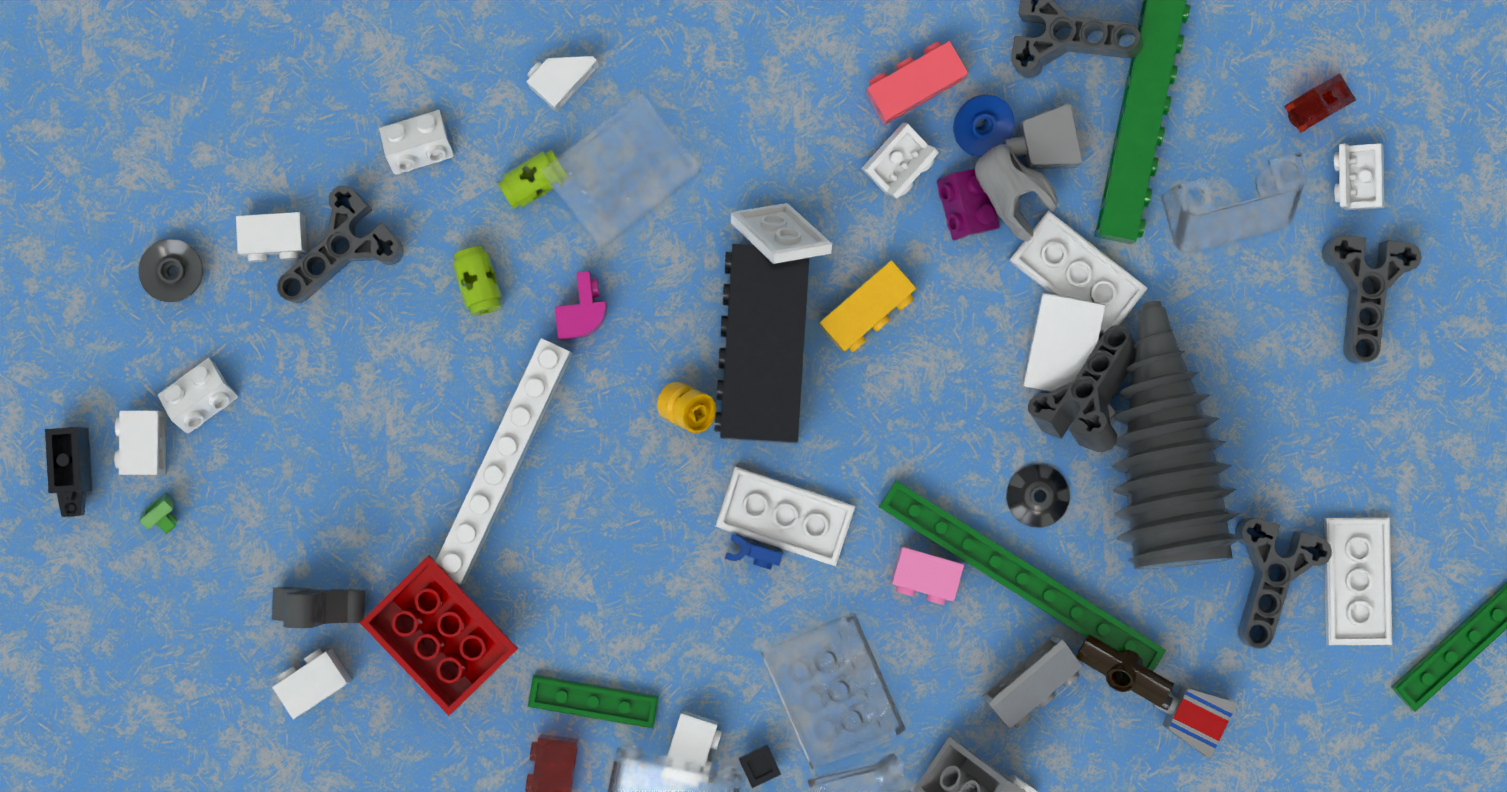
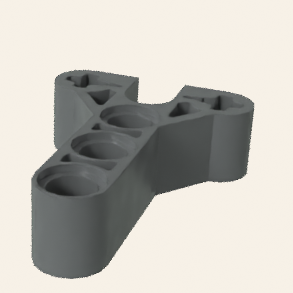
(1048, 48)
(341, 226)
(1353, 272)
(1088, 396)
(1291, 565)
(314, 608)

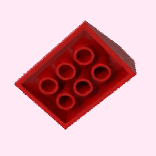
(439, 635)

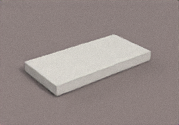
(1076, 269)
(785, 516)
(1358, 581)

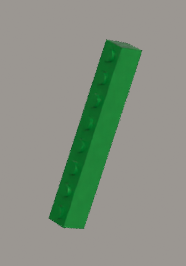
(1140, 121)

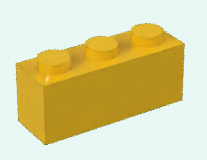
(868, 308)

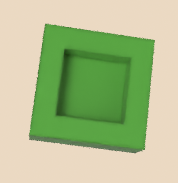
(159, 514)

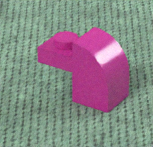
(583, 318)

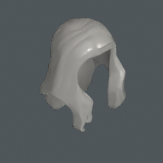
(1004, 183)

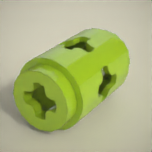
(517, 183)
(473, 268)

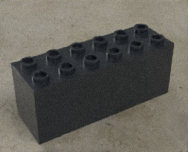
(762, 347)

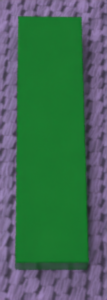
(593, 701)

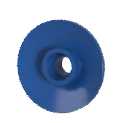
(996, 128)

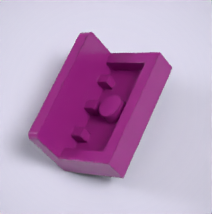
(966, 205)

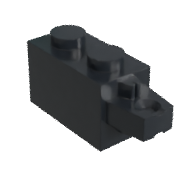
(69, 468)

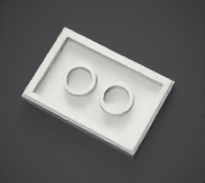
(780, 233)
(1061, 340)

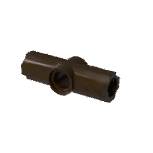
(1124, 670)

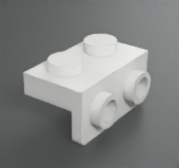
(416, 142)
(900, 161)
(1360, 176)
(197, 396)

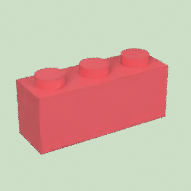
(915, 81)

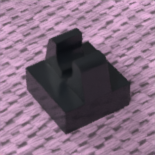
(759, 766)

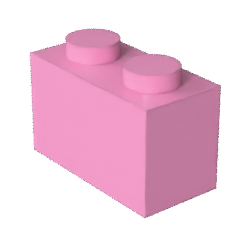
(926, 575)

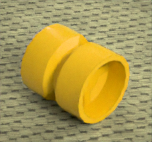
(686, 407)

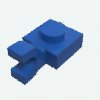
(763, 556)

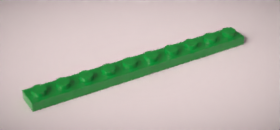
(1016, 574)

